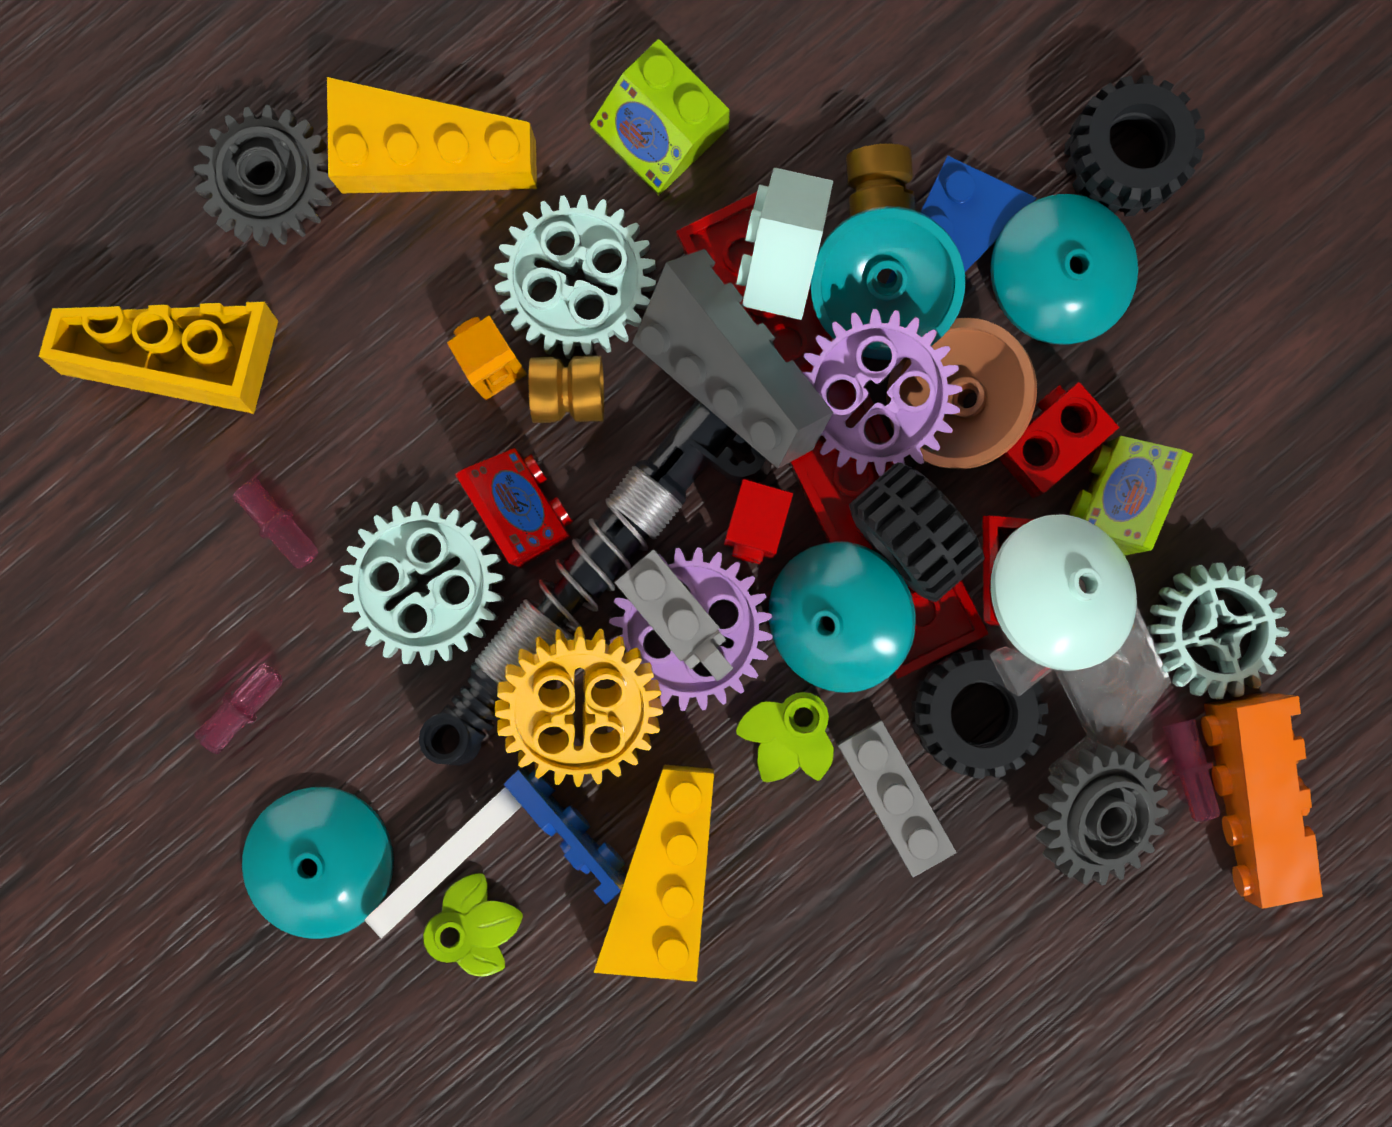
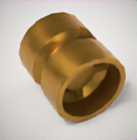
(880, 177)
(566, 389)

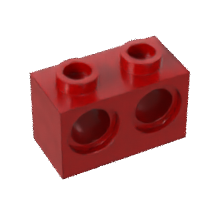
(1061, 448)
(757, 521)

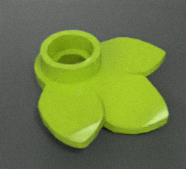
(784, 743)
(479, 924)

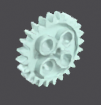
(593, 237)
(399, 544)

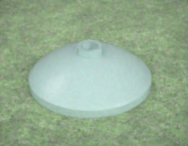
(1041, 598)

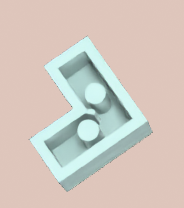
(787, 238)

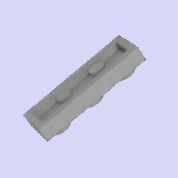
(896, 798)

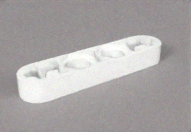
(443, 862)

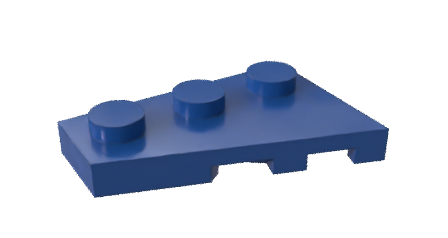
(971, 208)
(578, 846)

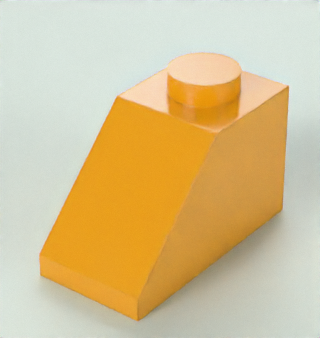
(485, 356)

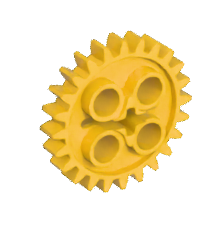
(530, 708)

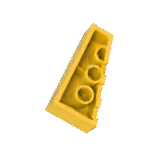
(421, 145)
(182, 353)
(662, 897)

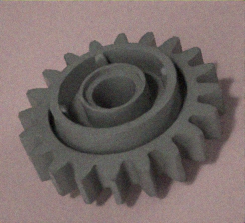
(243, 155)
(1101, 814)

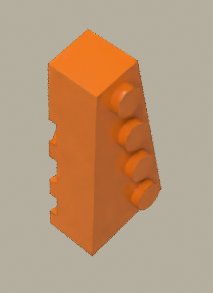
(1264, 797)

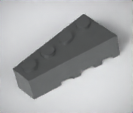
(729, 362)

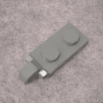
(674, 614)

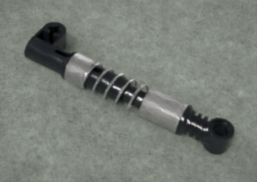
(633, 514)

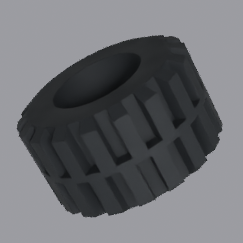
(1161, 118)
(917, 531)
(934, 724)

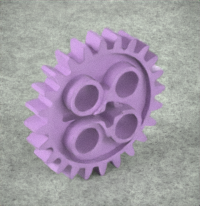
(912, 424)
(707, 585)

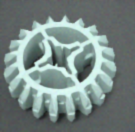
(1226, 648)

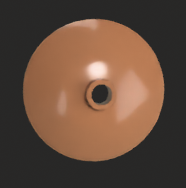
(1005, 386)

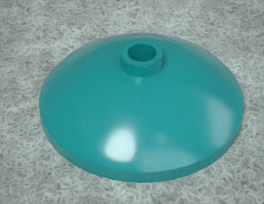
(896, 238)
(1035, 275)
(869, 611)
(350, 856)

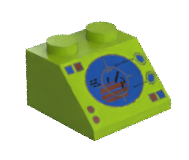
(660, 117)
(1131, 491)

